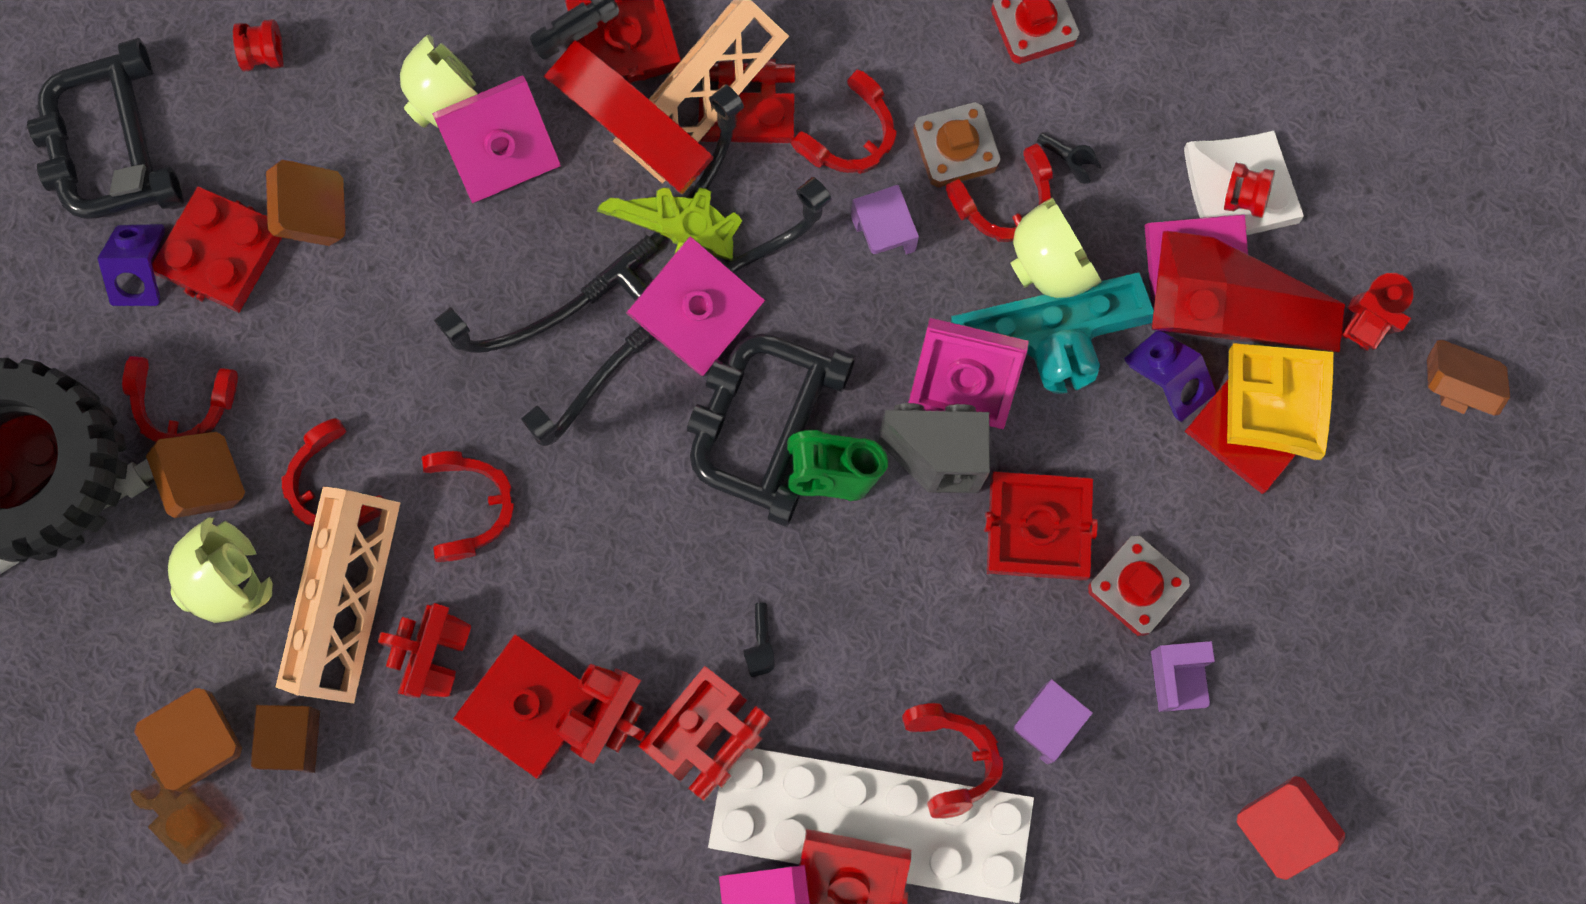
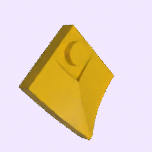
(1280, 398)

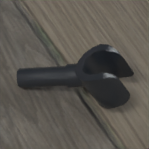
(1074, 157)
(761, 657)

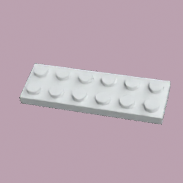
(781, 795)

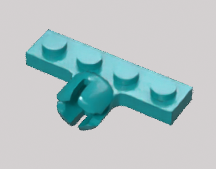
(1063, 327)

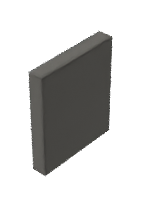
(127, 180)

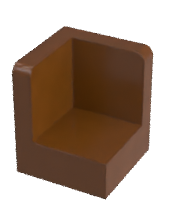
(285, 738)

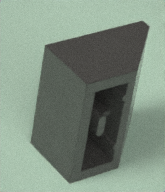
(939, 448)

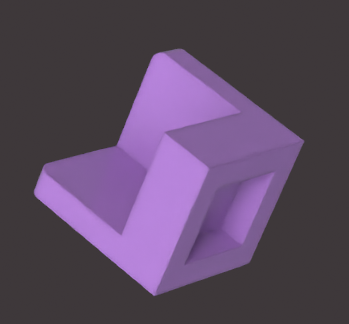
(885, 220)
(1182, 675)
(1052, 721)

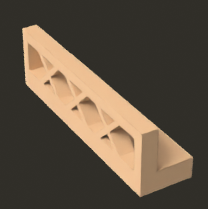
(700, 60)
(320, 594)

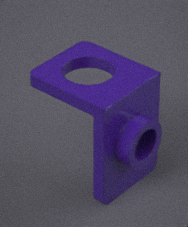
(131, 252)
(1172, 367)

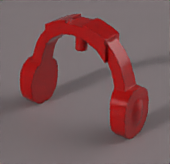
(819, 155)
(966, 208)
(135, 384)
(316, 440)
(454, 461)
(932, 718)

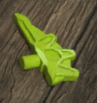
(679, 219)

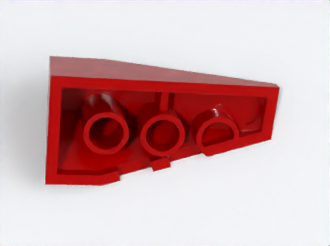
(1233, 296)

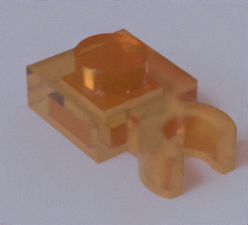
(183, 821)

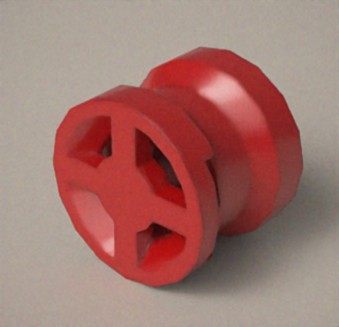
(258, 45)
(1253, 192)

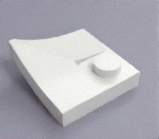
(1211, 168)

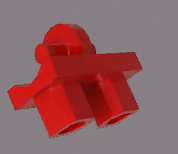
(1379, 310)
(434, 630)
(613, 694)

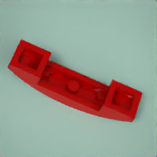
(629, 116)

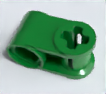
(827, 465)

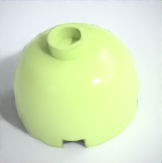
(433, 80)
(1051, 254)
(207, 572)

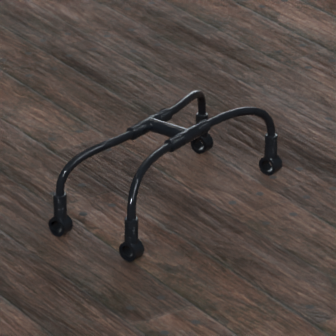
(621, 271)

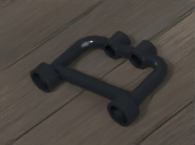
(50, 131)
(726, 380)

